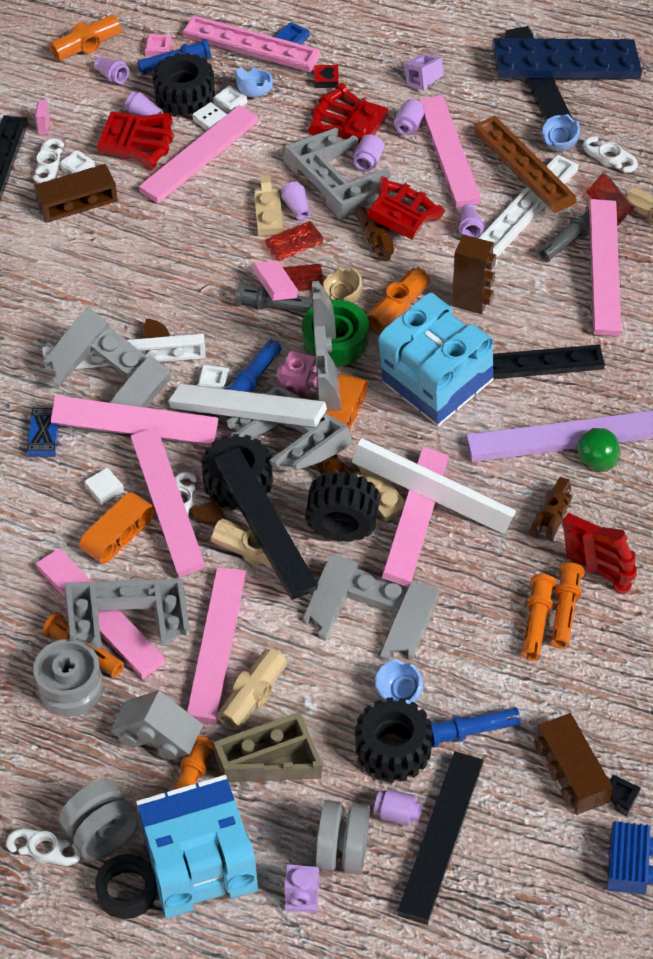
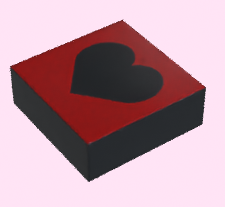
(326, 76)

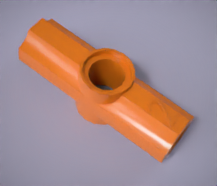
(85, 37)
(397, 299)

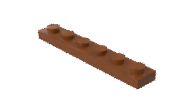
(525, 164)

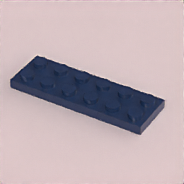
(566, 58)

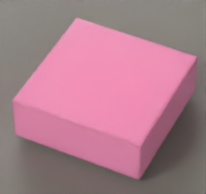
(157, 44)
(42, 117)

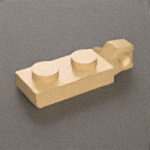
(268, 208)
(390, 502)

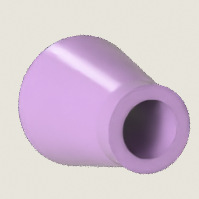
(113, 70)
(140, 105)
(295, 198)
(470, 221)

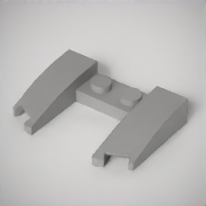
(312, 159)
(92, 332)
(323, 334)
(312, 448)
(344, 580)
(87, 598)

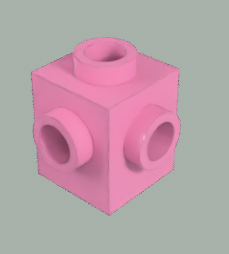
(298, 373)

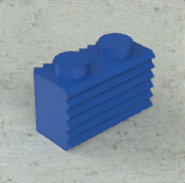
(629, 858)

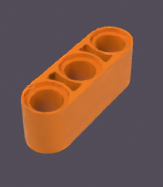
(352, 395)
(117, 527)

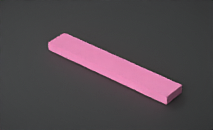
(252, 43)
(450, 152)
(198, 154)
(604, 268)
(133, 420)
(168, 502)
(412, 525)
(114, 626)
(216, 645)

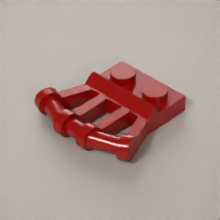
(361, 120)
(121, 137)
(398, 216)
(600, 551)

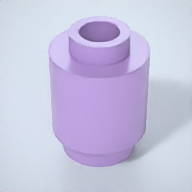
(409, 117)
(368, 152)
(397, 807)

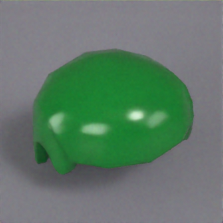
(599, 449)

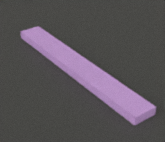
(556, 436)

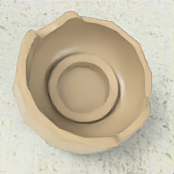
(344, 285)

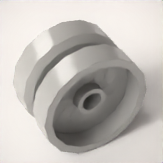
(68, 677)
(99, 819)
(341, 836)

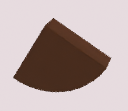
(154, 329)
(208, 513)

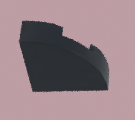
(623, 794)

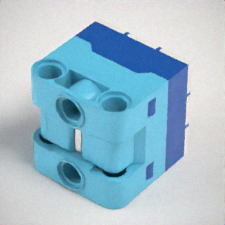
(435, 359)
(197, 845)

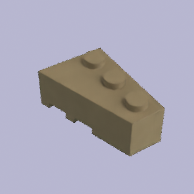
(269, 752)

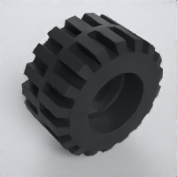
(183, 83)
(254, 453)
(342, 506)
(393, 760)

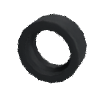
(124, 864)

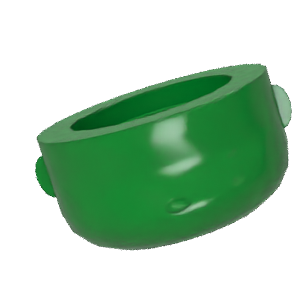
(350, 325)

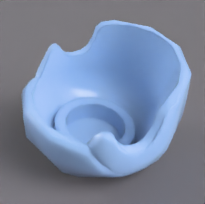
(253, 83)
(560, 132)
(399, 681)

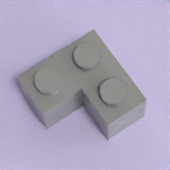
(157, 721)

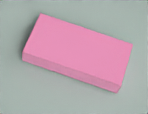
(275, 280)

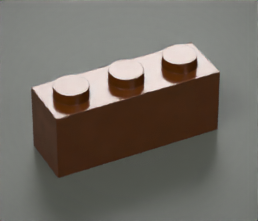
(75, 193)
(473, 274)
(573, 764)

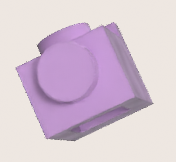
(423, 71)
(302, 888)

